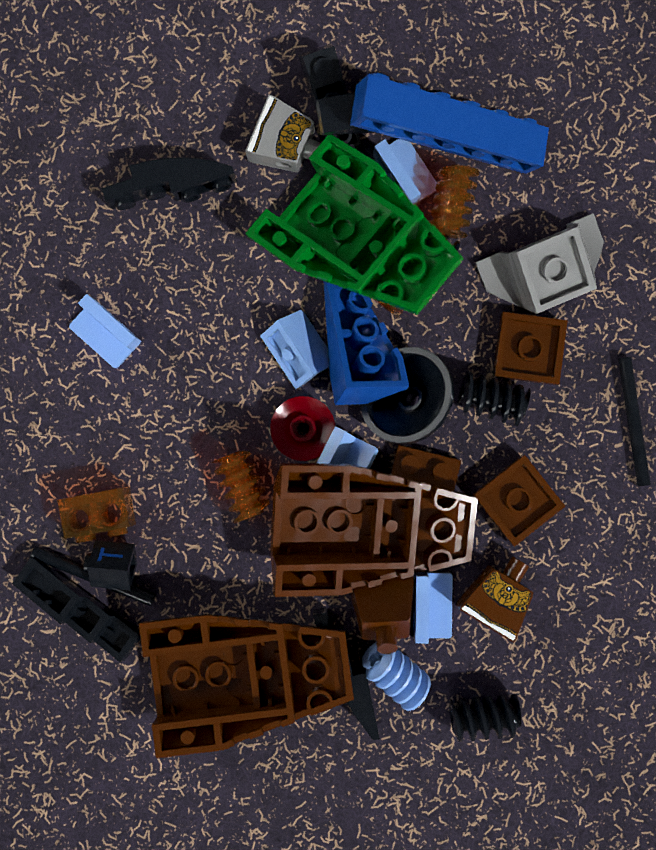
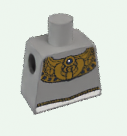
(281, 137)

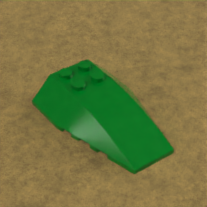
(358, 232)

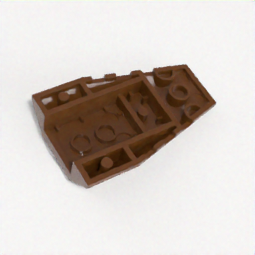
(361, 527)
(238, 678)

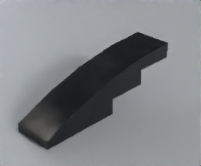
(77, 608)
(362, 704)

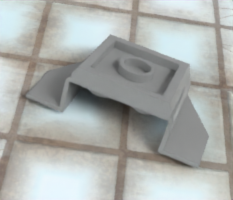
(547, 269)

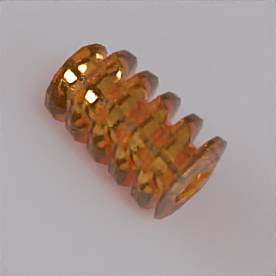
(451, 199)
(241, 485)

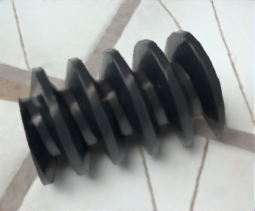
(493, 397)
(485, 717)

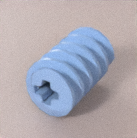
(397, 677)

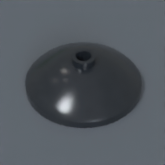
(395, 417)

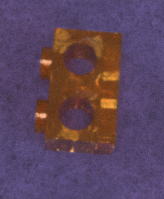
(96, 508)

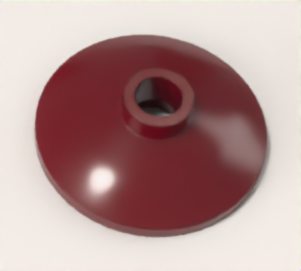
(287, 418)

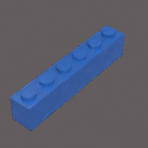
(448, 124)

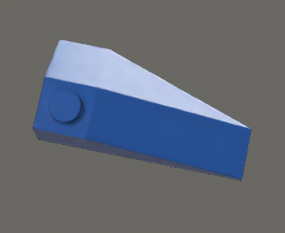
(359, 351)

